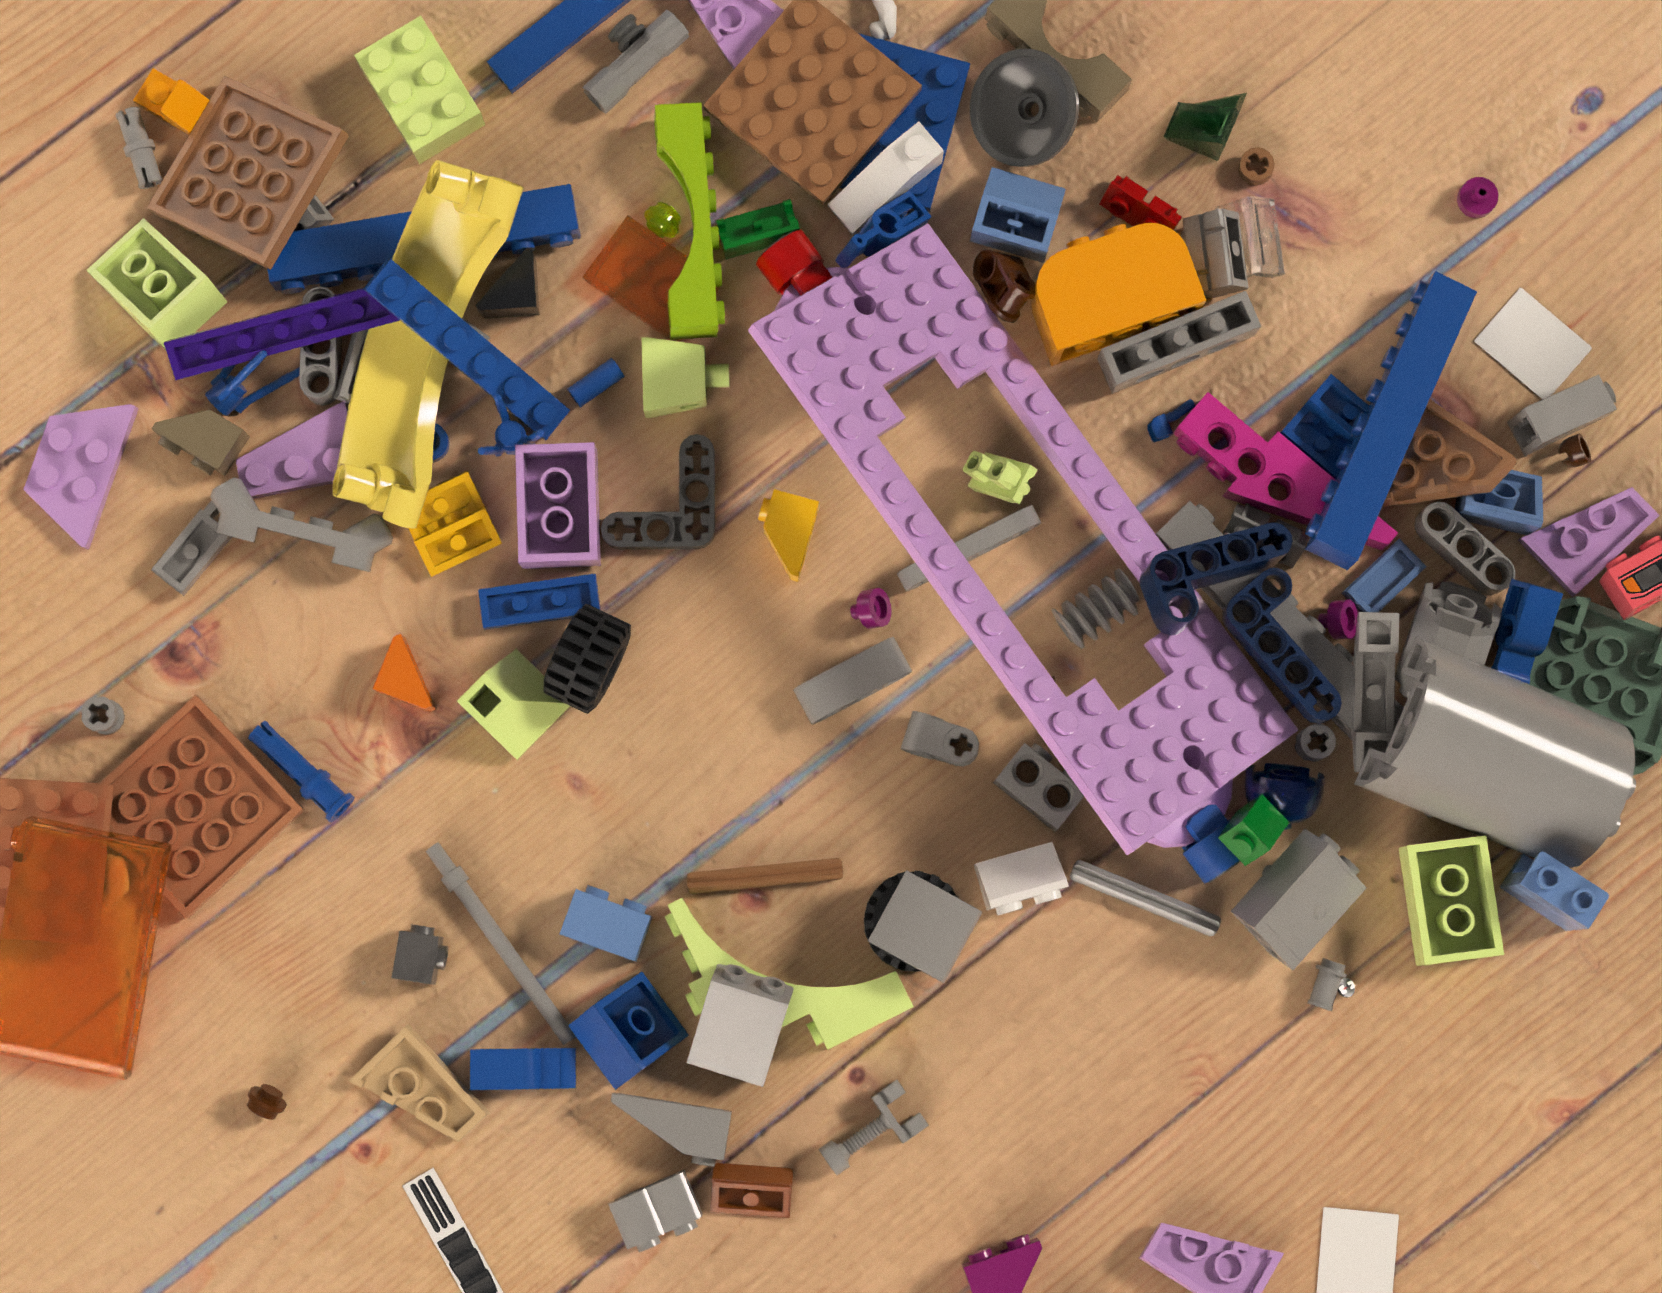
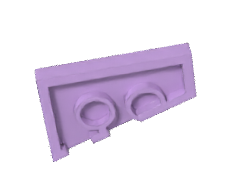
(1209, 1262)

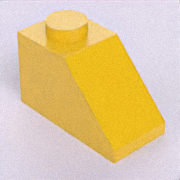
(789, 528)

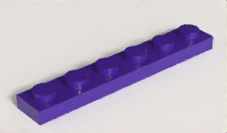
(275, 332)

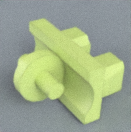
(999, 476)

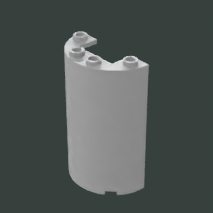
(1504, 759)

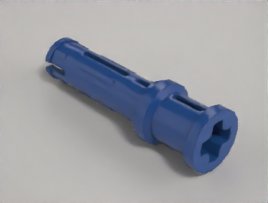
(314, 783)

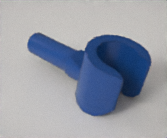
(1160, 428)

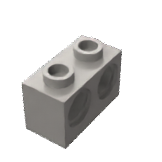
(1034, 794)

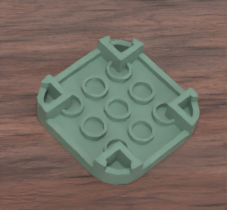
(1607, 669)

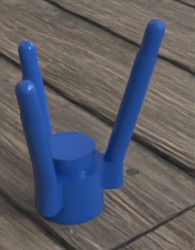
(228, 392)
(508, 434)

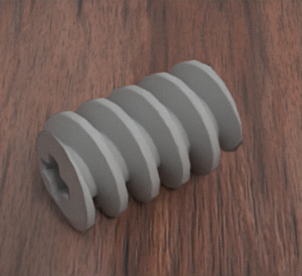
(1098, 609)

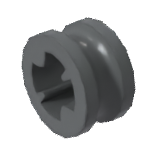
(626, 32)

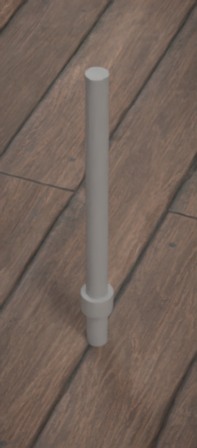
(456, 880)

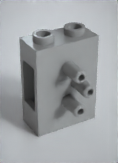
(1299, 897)

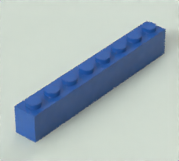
(363, 246)
(1390, 421)

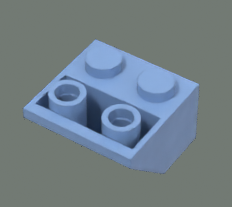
(1017, 214)

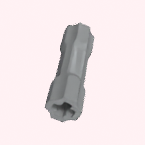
(615, 80)

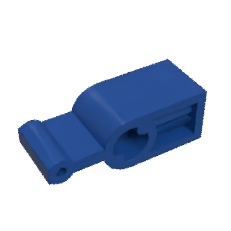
(885, 227)
(1524, 627)
(522, 1068)

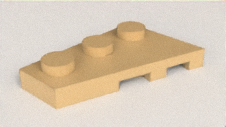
(418, 1081)

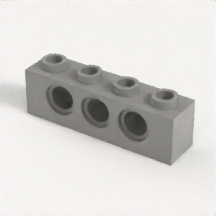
(1179, 342)

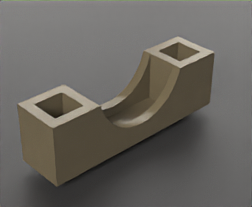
(1097, 79)

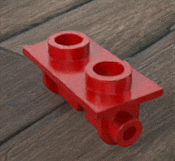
(1125, 201)

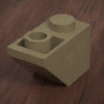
(204, 436)

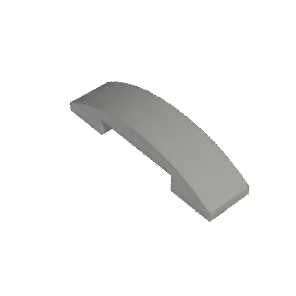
(1373, 683)

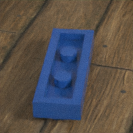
(537, 601)

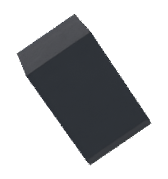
(514, 291)

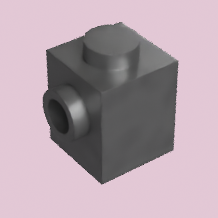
(419, 955)

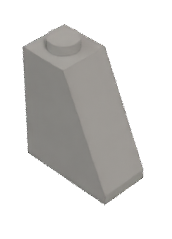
(1562, 414)

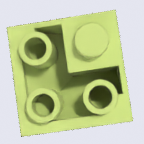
(513, 703)

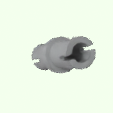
(139, 147)

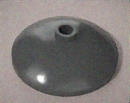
(1004, 102)

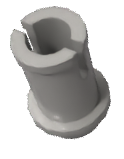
(1327, 984)

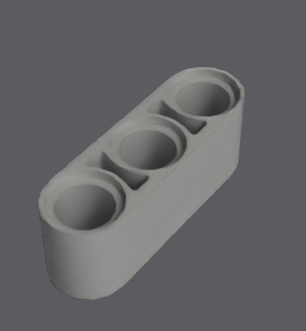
(320, 365)
(1484, 552)
(852, 680)

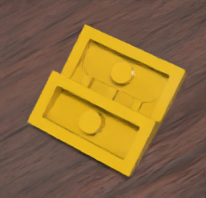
(453, 525)

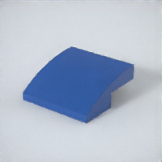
(1325, 424)

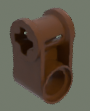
(1003, 283)

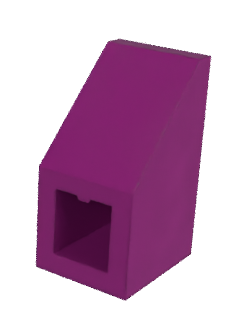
(1003, 1270)

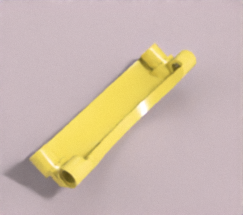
(399, 377)

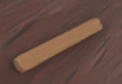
(764, 875)

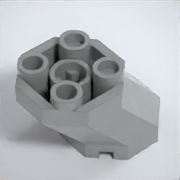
(1454, 620)

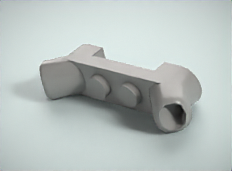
(242, 518)

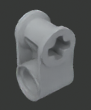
(932, 736)

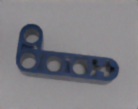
(1218, 568)
(1287, 651)

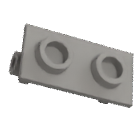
(1249, 517)

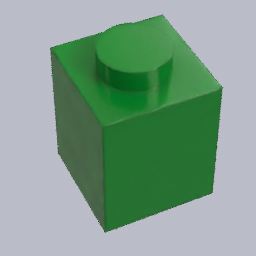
(1253, 830)

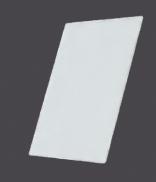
(1533, 344)
(1357, 1251)

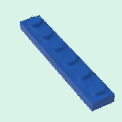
(465, 348)

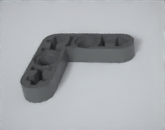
(677, 521)

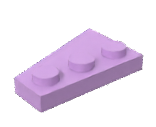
(736, 23)
(297, 458)
(1588, 540)

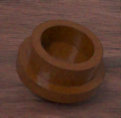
(266, 1101)

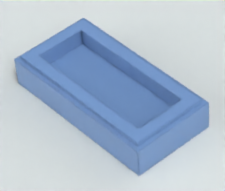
(1384, 578)

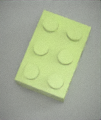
(420, 89)
(1451, 900)

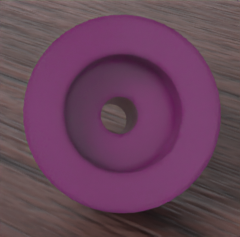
(1477, 197)
(872, 608)
(1340, 619)

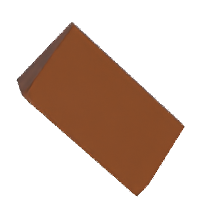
(751, 1190)

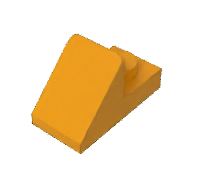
(171, 100)

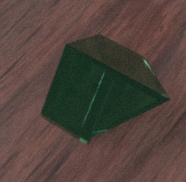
(1205, 124)

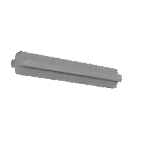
(1145, 898)

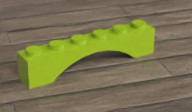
(681, 146)

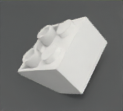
(1021, 876)

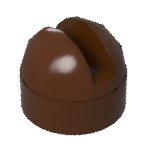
(1577, 451)

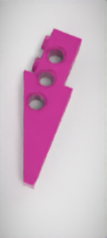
(1275, 462)

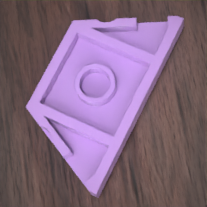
(79, 466)

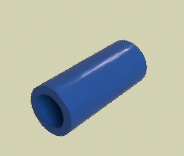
(595, 382)

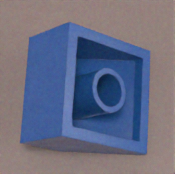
(628, 1030)

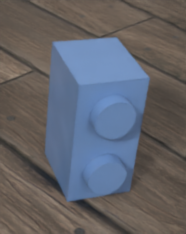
(606, 924)

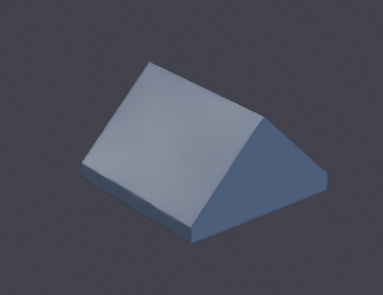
(1510, 506)

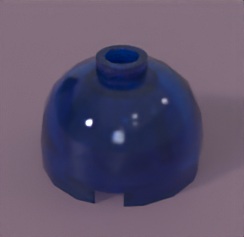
(1287, 789)

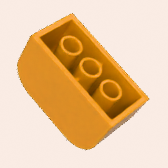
(1113, 289)

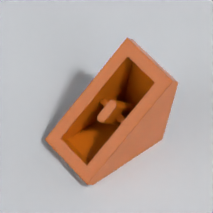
(401, 677)

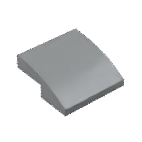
(925, 926)

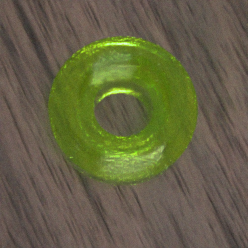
(662, 220)

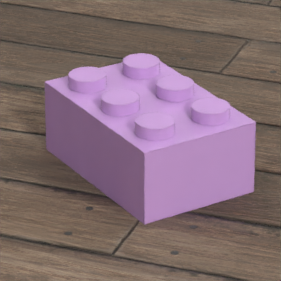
(557, 505)

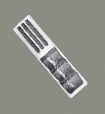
(450, 1234)

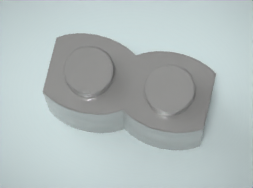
(655, 1211)

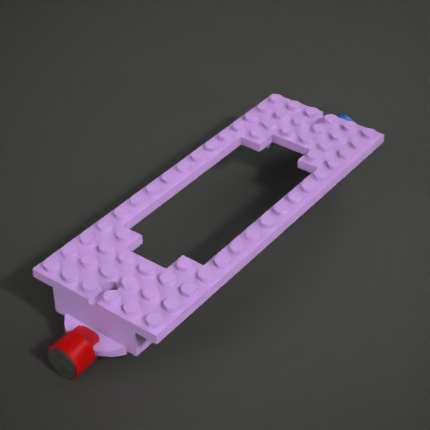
(1167, 757)

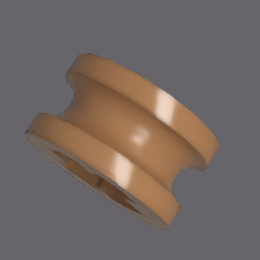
(1260, 155)

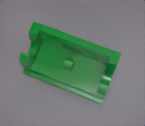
(756, 229)

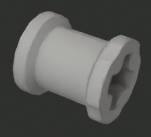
(91, 718)
(1326, 746)

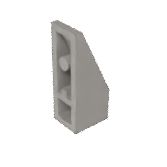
(686, 1127)

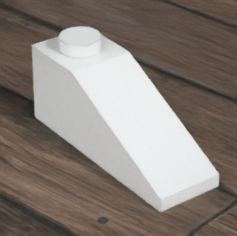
(887, 177)

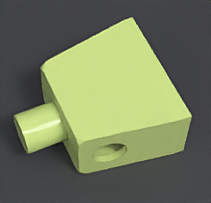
(677, 376)

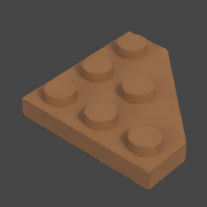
(1447, 461)

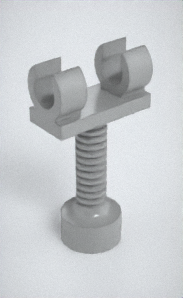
(838, 1154)

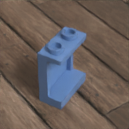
(1555, 891)

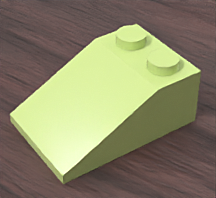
(157, 284)

